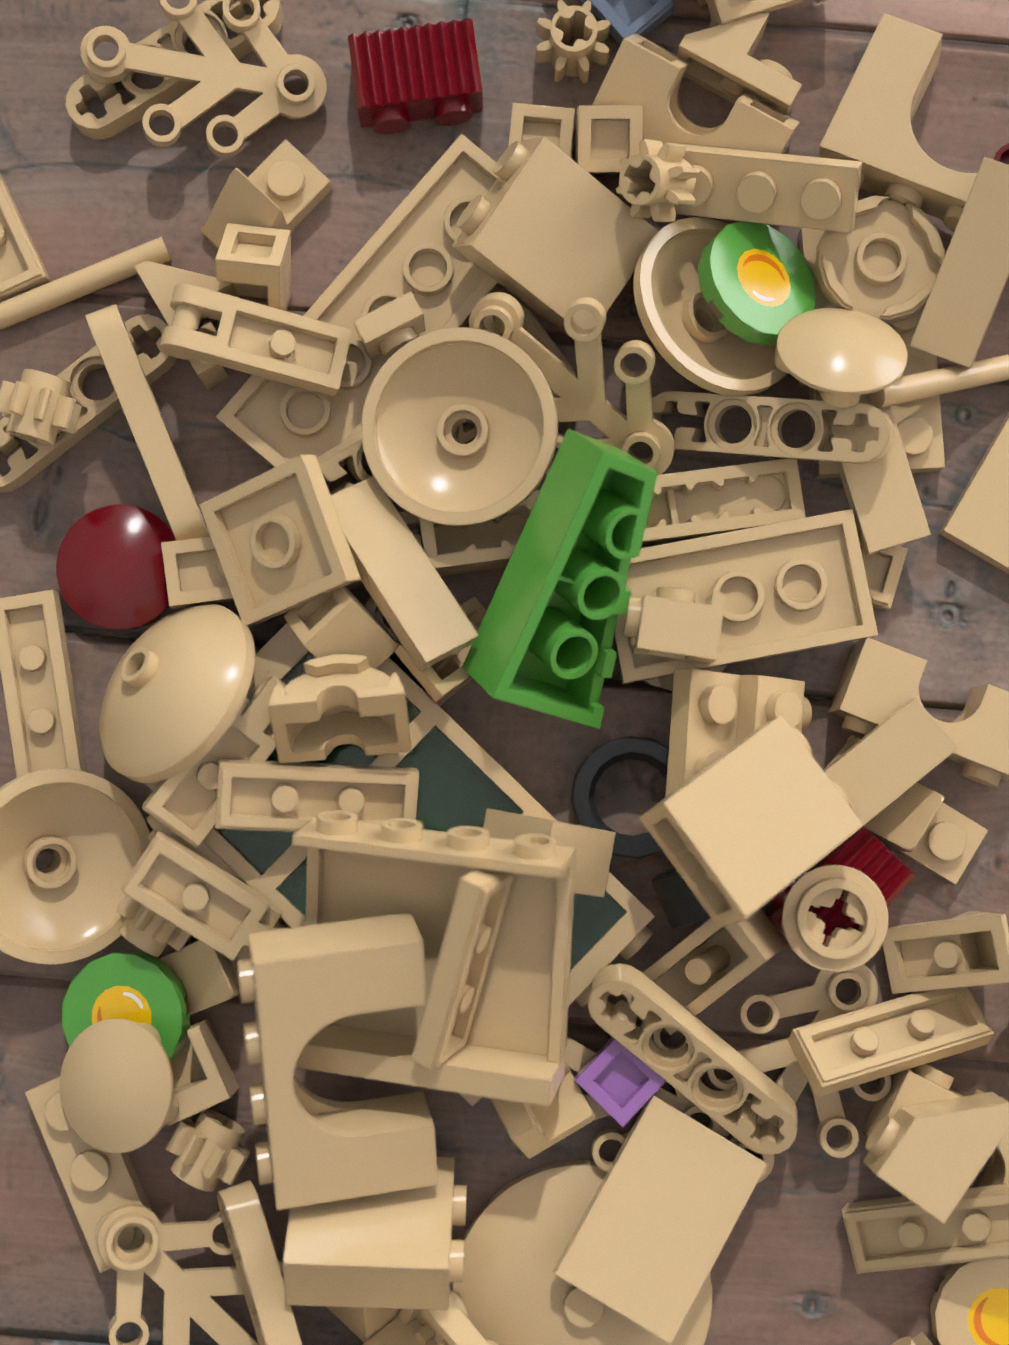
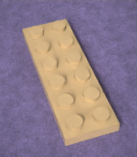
(403, 256)

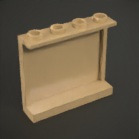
(522, 1009)

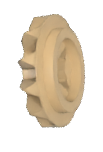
(845, 947)

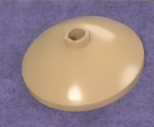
(683, 323)
(422, 401)
(176, 692)
(95, 843)

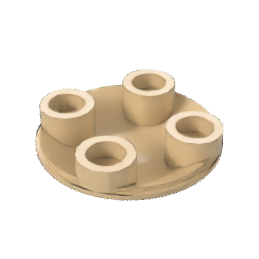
(841, 353)
(118, 1085)

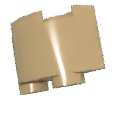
(337, 705)

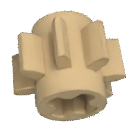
(570, 23)
(657, 180)
(38, 407)
(148, 929)
(207, 1150)

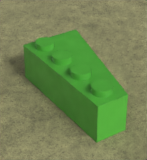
(565, 584)

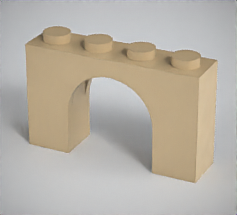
(877, 117)
(299, 985)

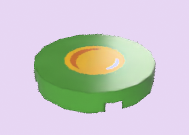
(755, 280)
(128, 988)

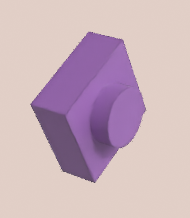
(618, 1081)

